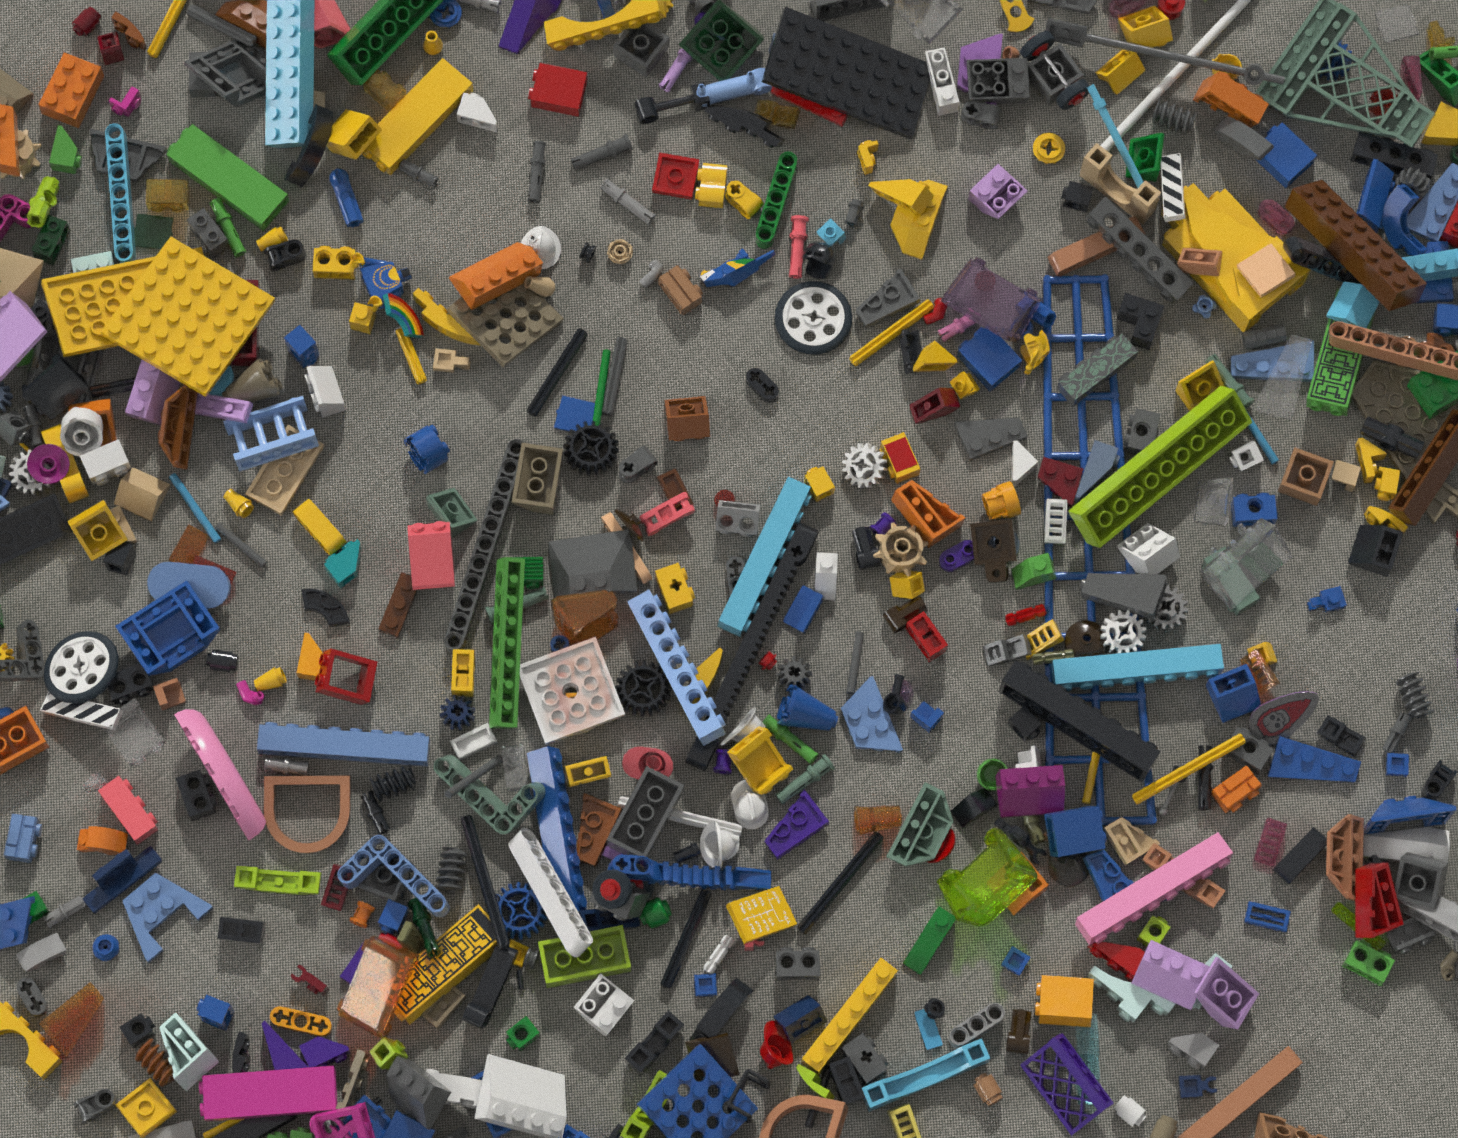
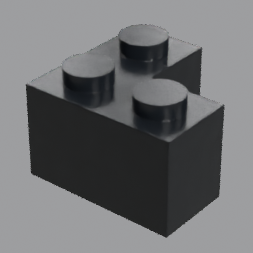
(1144, 315)

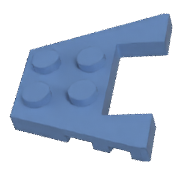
(153, 904)

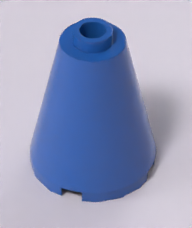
(805, 711)

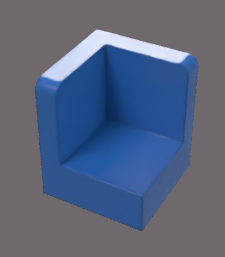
(927, 716)

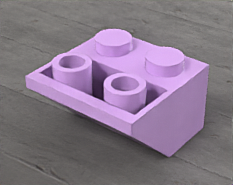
(996, 192)

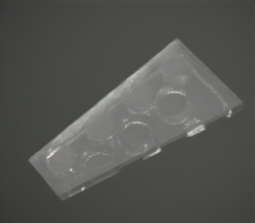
(1284, 382)

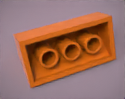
(496, 274)

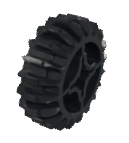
(583, 453)
(636, 694)

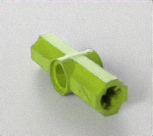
(43, 201)

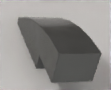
(1243, 138)

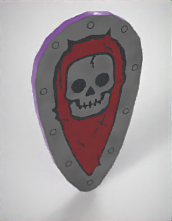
(1282, 715)

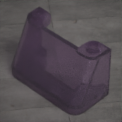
(992, 300)

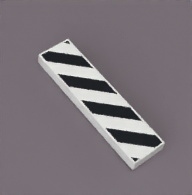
(1172, 187)
(84, 712)

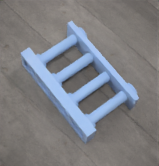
(276, 449)

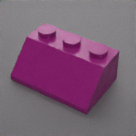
(1030, 790)

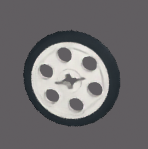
(831, 298)
(83, 691)

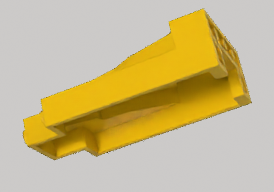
(1227, 227)

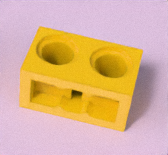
(333, 268)
(463, 673)

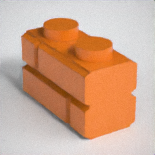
(1236, 790)

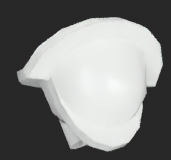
(545, 245)
(717, 844)

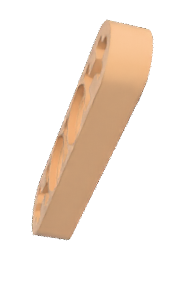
(641, 570)

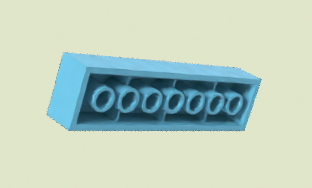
(289, 72)

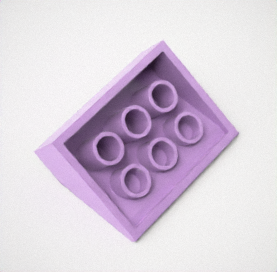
(18, 332)

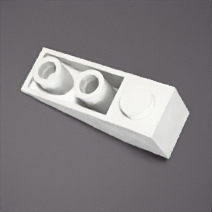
(942, 82)

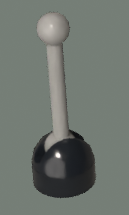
(1163, 810)

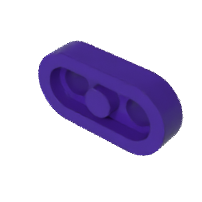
(959, 556)

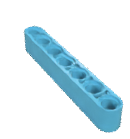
(117, 185)

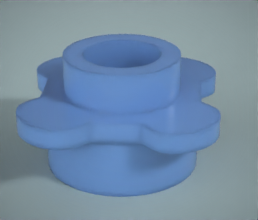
(1205, 312)

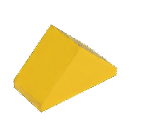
(934, 358)

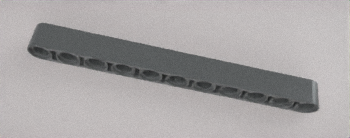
(484, 556)

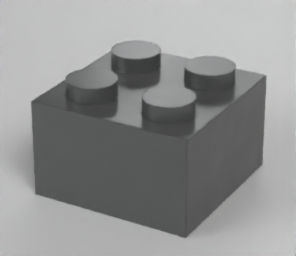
(641, 48)

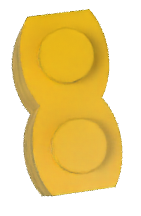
(712, 185)

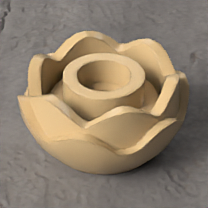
(624, 247)

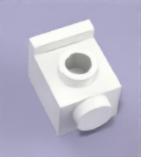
(1253, 453)

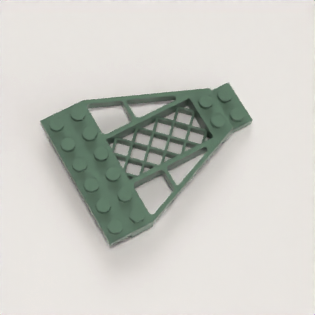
(1303, 63)

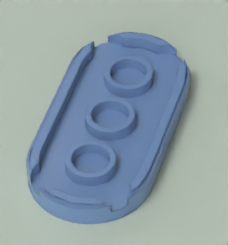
(207, 581)

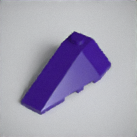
(524, 21)

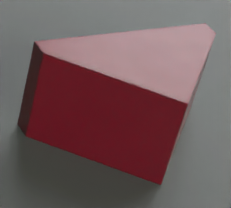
(110, 48)

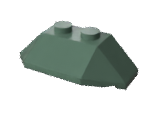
(923, 828)

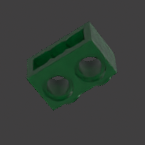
(51, 239)

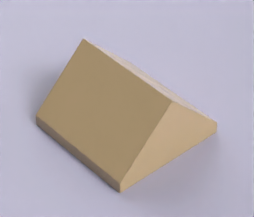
(141, 493)

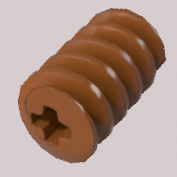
(155, 1063)

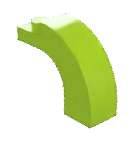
(638, 1123)

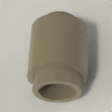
(1164, 1128)

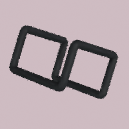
(740, 1085)

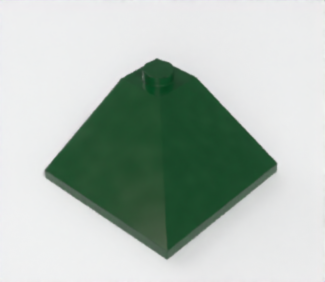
(721, 41)

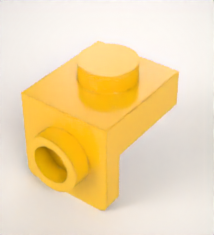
(964, 385)

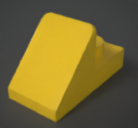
(1367, 454)

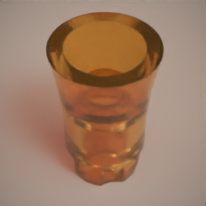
(876, 818)

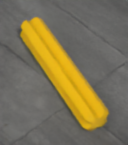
(411, 357)

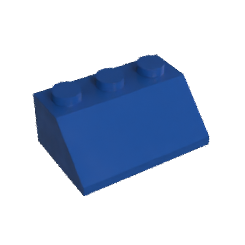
(1375, 194)

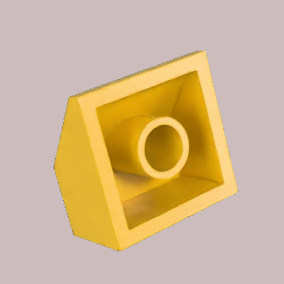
(1146, 27)
(97, 530)

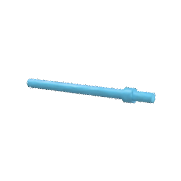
(1099, 104)

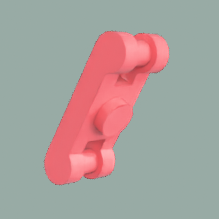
(666, 513)

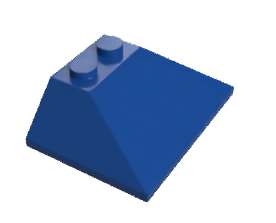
(169, 630)
(1409, 809)

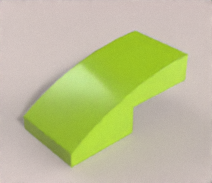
(813, 1081)

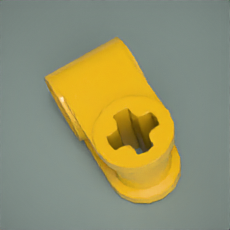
(745, 201)

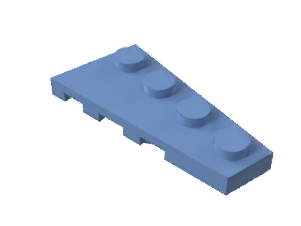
(1260, 364)

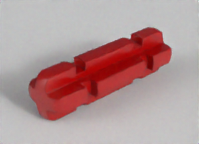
(1025, 615)

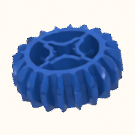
(524, 902)

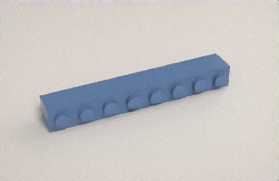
(343, 745)

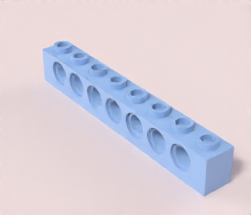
(706, 730)

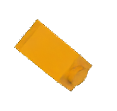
(309, 657)

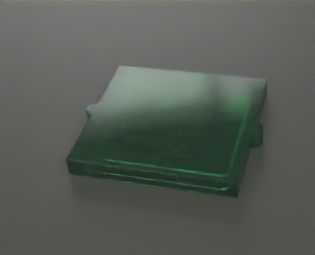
(152, 231)

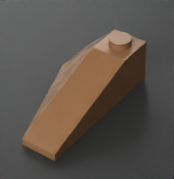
(1275, 1127)

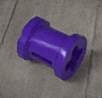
(883, 525)
(723, 762)

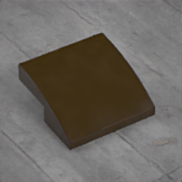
(720, 1049)

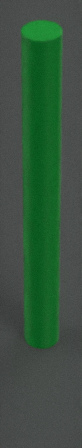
(601, 386)

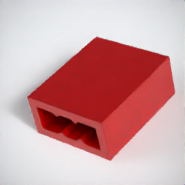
(558, 89)

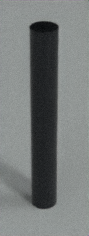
(813, 1113)

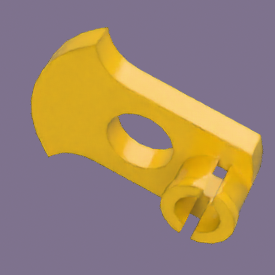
(1020, 23)

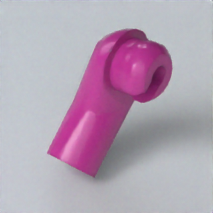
(249, 696)

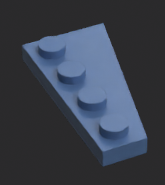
(1434, 210)

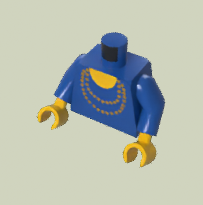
(380, 278)

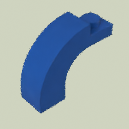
(1395, 220)

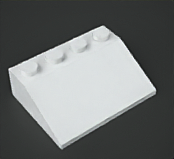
(522, 1098)

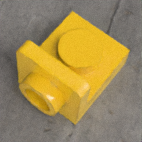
(866, 156)

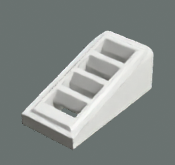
(1055, 503)

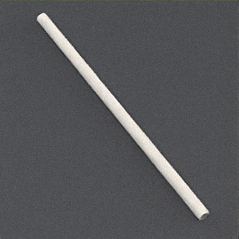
(1176, 72)

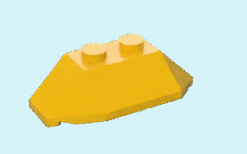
(914, 230)

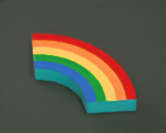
(403, 315)

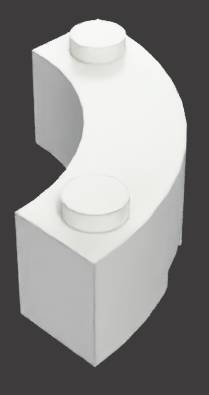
(462, 1088)

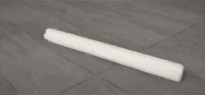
(694, 819)

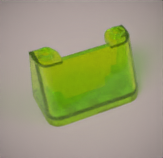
(988, 881)

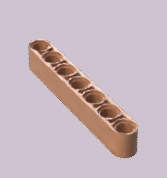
(1389, 345)
(1244, 1095)

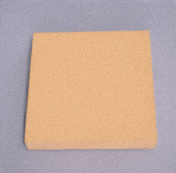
(1265, 270)

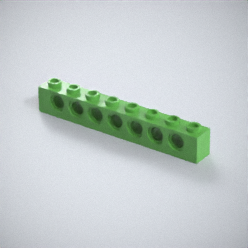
(506, 643)

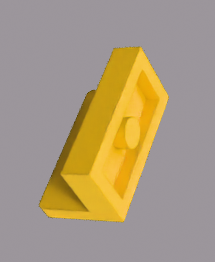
(1121, 70)

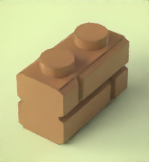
(680, 290)

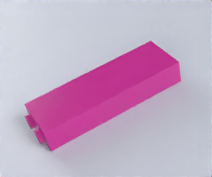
(268, 1093)

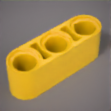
(319, 527)

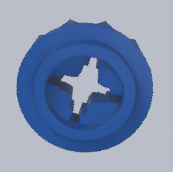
(450, 20)

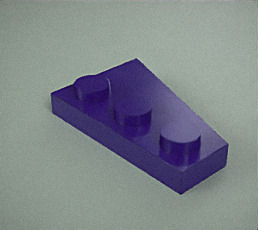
(797, 826)

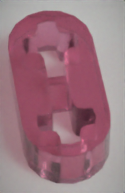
(1127, 9)

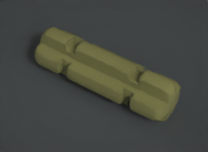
(1047, 657)

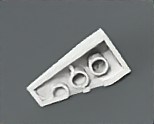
(1420, 841)

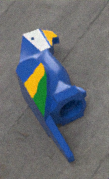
(734, 270)

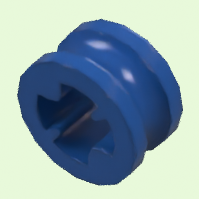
(558, 638)

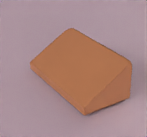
(1200, 261)

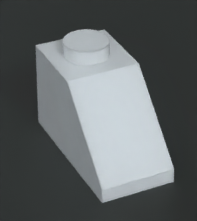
(475, 112)
(826, 575)

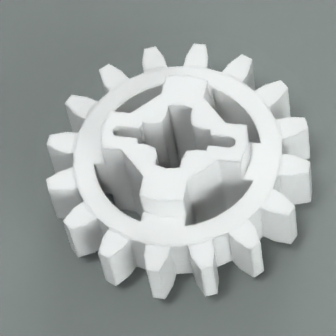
(22, 473)
(862, 475)
(1129, 638)

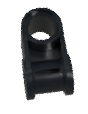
(283, 254)
(1439, 778)

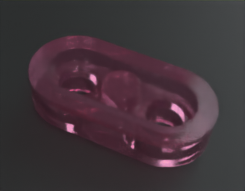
(1277, 216)

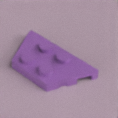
(984, 49)

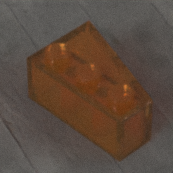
(72, 1018)

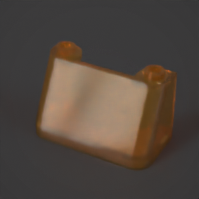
(585, 615)
(377, 986)

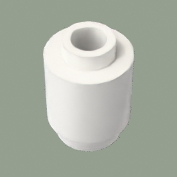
(1130, 1111)

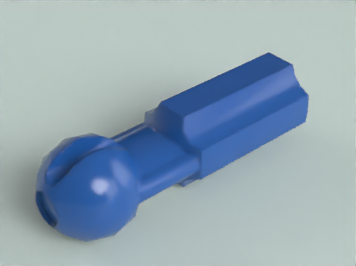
(345, 196)

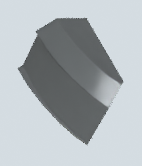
(383, 882)

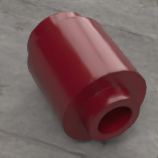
(86, 21)

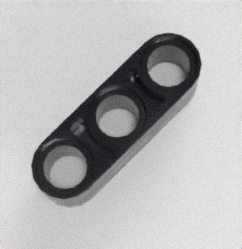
(1301, 855)

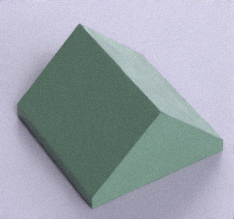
(451, 508)

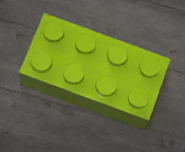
(605, 955)

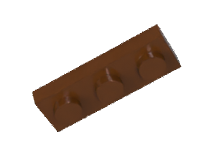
(398, 606)

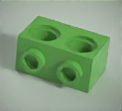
(1366, 968)

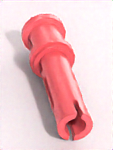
(798, 237)

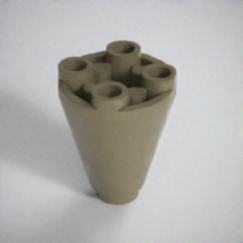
(255, 383)

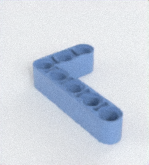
(398, 870)

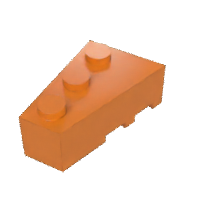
(1232, 98)
(930, 516)

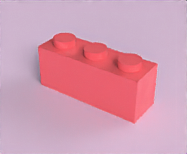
(129, 809)

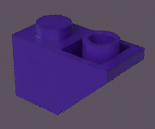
(322, 1052)

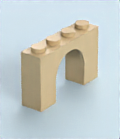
(1098, 172)

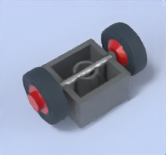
(1054, 71)
(620, 895)

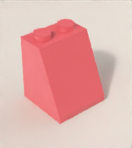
(328, 23)
(431, 555)

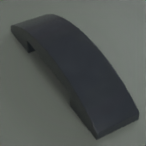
(313, 147)

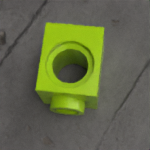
(1157, 922)

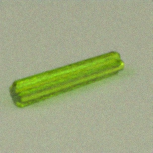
(1349, 919)

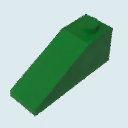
(1441, 76)
(929, 940)

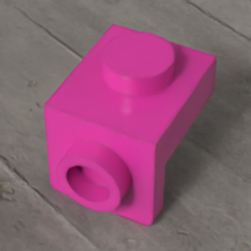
(129, 103)

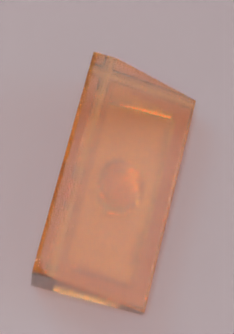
(189, 545)

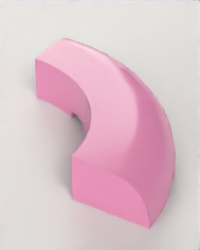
(222, 771)

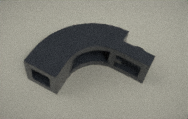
(722, 1010)

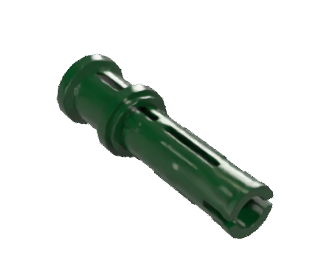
(422, 919)

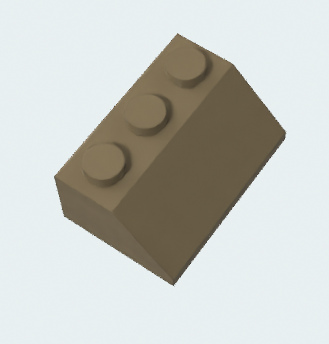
(12, 92)
(538, 478)

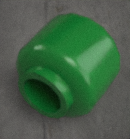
(656, 913)

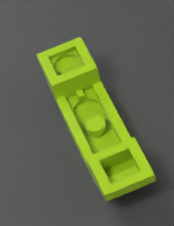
(277, 881)

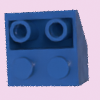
(1234, 693)

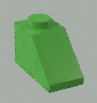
(64, 153)
(1033, 571)

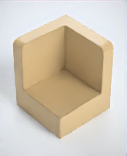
(1346, 474)

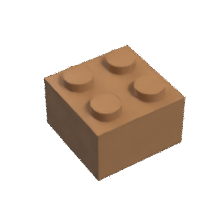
(1305, 476)

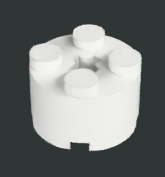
(81, 431)

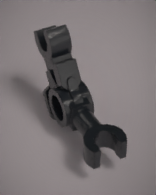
(1020, 838)

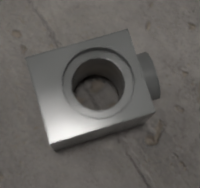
(14, 428)

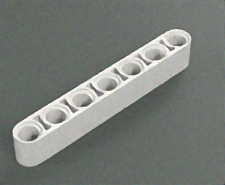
(550, 892)

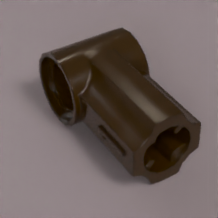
(900, 615)
(1019, 1037)

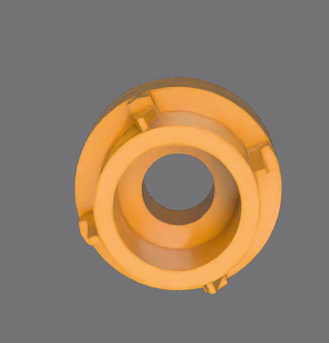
(1001, 502)

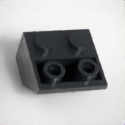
(1375, 548)

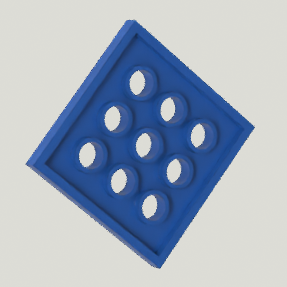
(683, 1074)

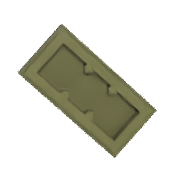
(411, 938)

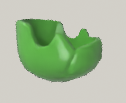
(987, 771)

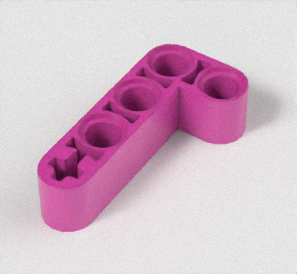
(13, 214)

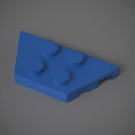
(15, 922)

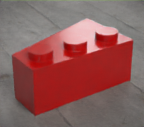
(1375, 901)

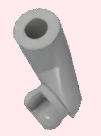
(649, 278)

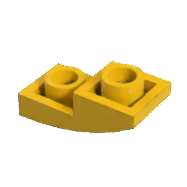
(1377, 516)

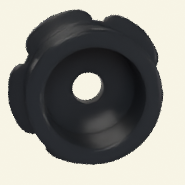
(938, 1004)

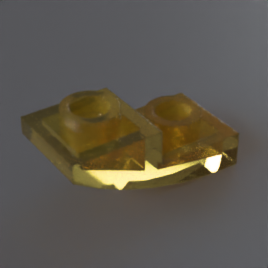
(779, 115)

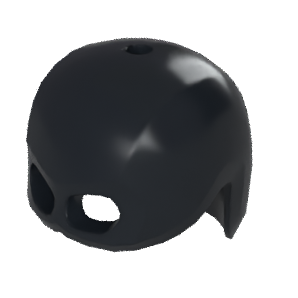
(820, 259)

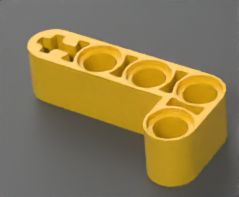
(72, 483)

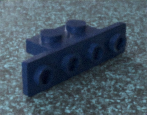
(119, 876)

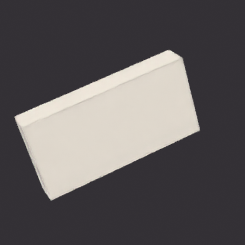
(473, 741)

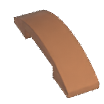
(1203, 890)

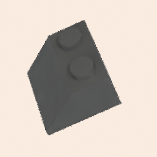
(1420, 879)

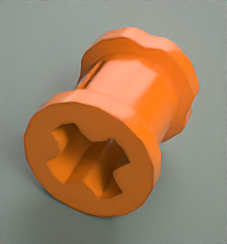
(362, 914)

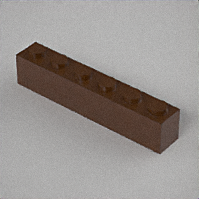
(1428, 473)

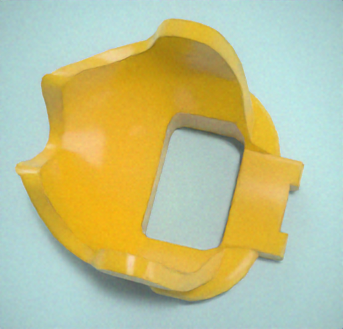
(1034, 350)

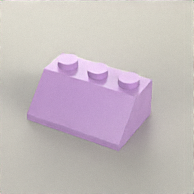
(149, 393)
(1169, 974)

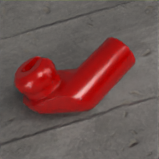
(937, 314)

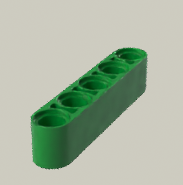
(776, 191)

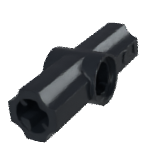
(1392, 437)

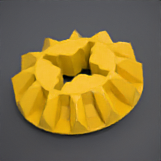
(1057, 145)

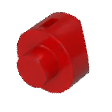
(1171, 8)

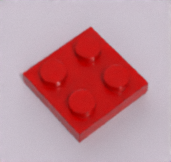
(675, 176)

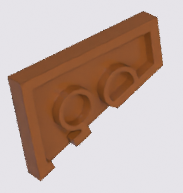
(596, 824)

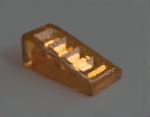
(1273, 681)

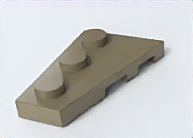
(349, 1090)

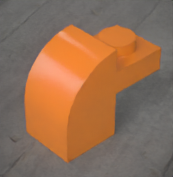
(102, 840)

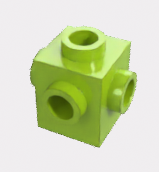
(386, 1051)

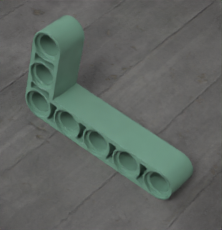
(487, 797)

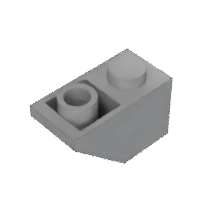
(1194, 1047)

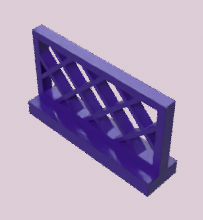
(1078, 1071)

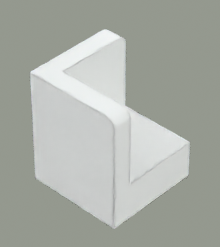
(1029, 758)

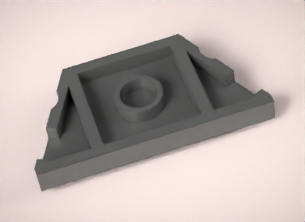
(140, 154)

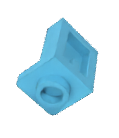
(831, 232)

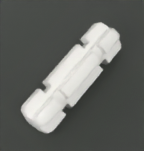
(718, 954)

